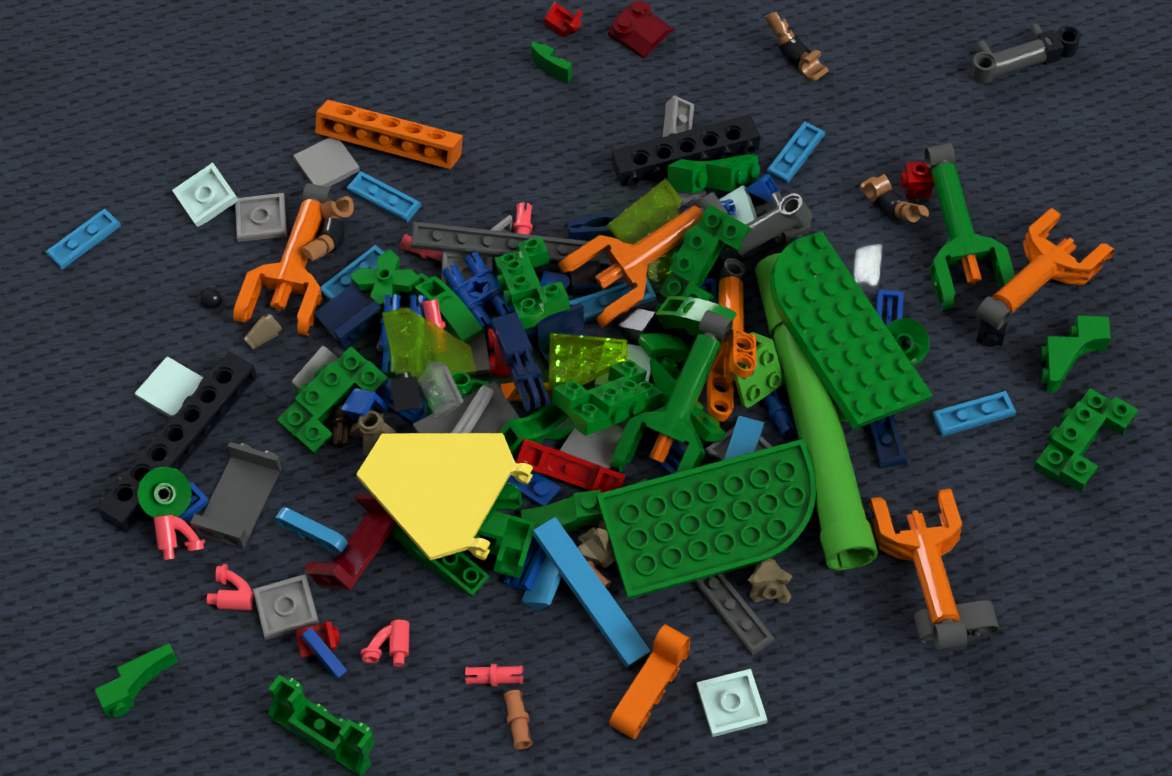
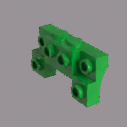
(700, 251)
(523, 287)
(331, 386)
(609, 403)
(1079, 428)
(508, 540)
(336, 738)

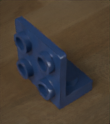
(349, 316)
(565, 322)

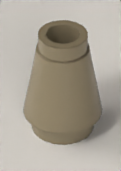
(262, 331)

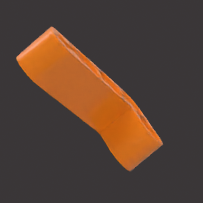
(648, 687)

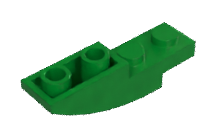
(453, 311)
(688, 312)
(665, 377)
(453, 569)

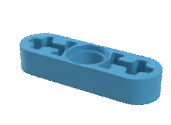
(308, 528)

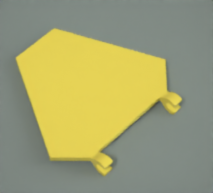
(441, 486)

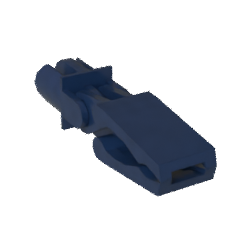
(592, 226)
(517, 355)

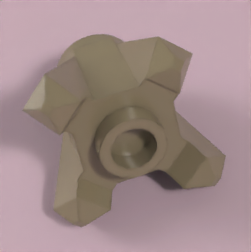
(370, 429)
(596, 545)
(769, 582)

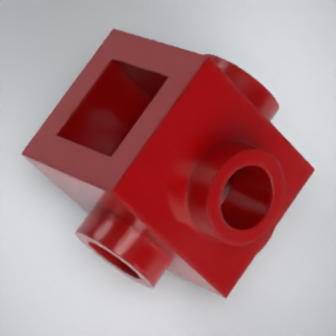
(917, 180)

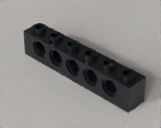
(704, 143)

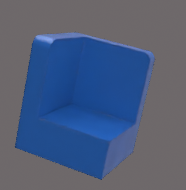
(361, 402)

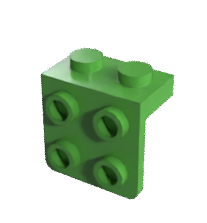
(766, 376)

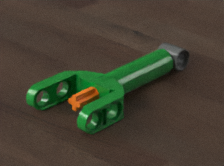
(963, 243)
(674, 419)

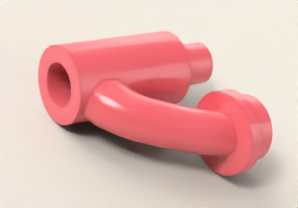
(166, 535)
(231, 599)
(398, 647)

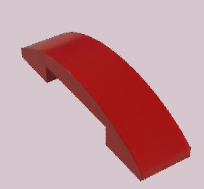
(569, 467)

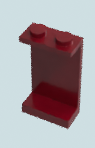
(360, 549)

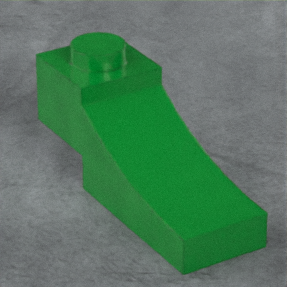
(571, 512)
(118, 694)

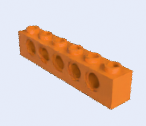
(389, 134)

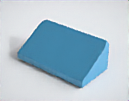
(543, 587)

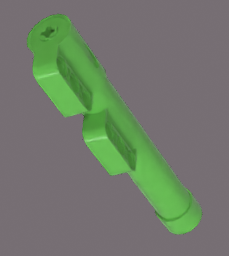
(817, 418)

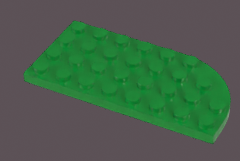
(842, 333)
(709, 518)

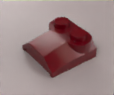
(639, 29)

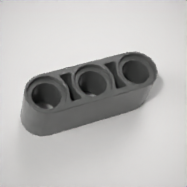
(977, 617)

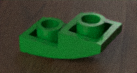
(546, 60)
(664, 345)

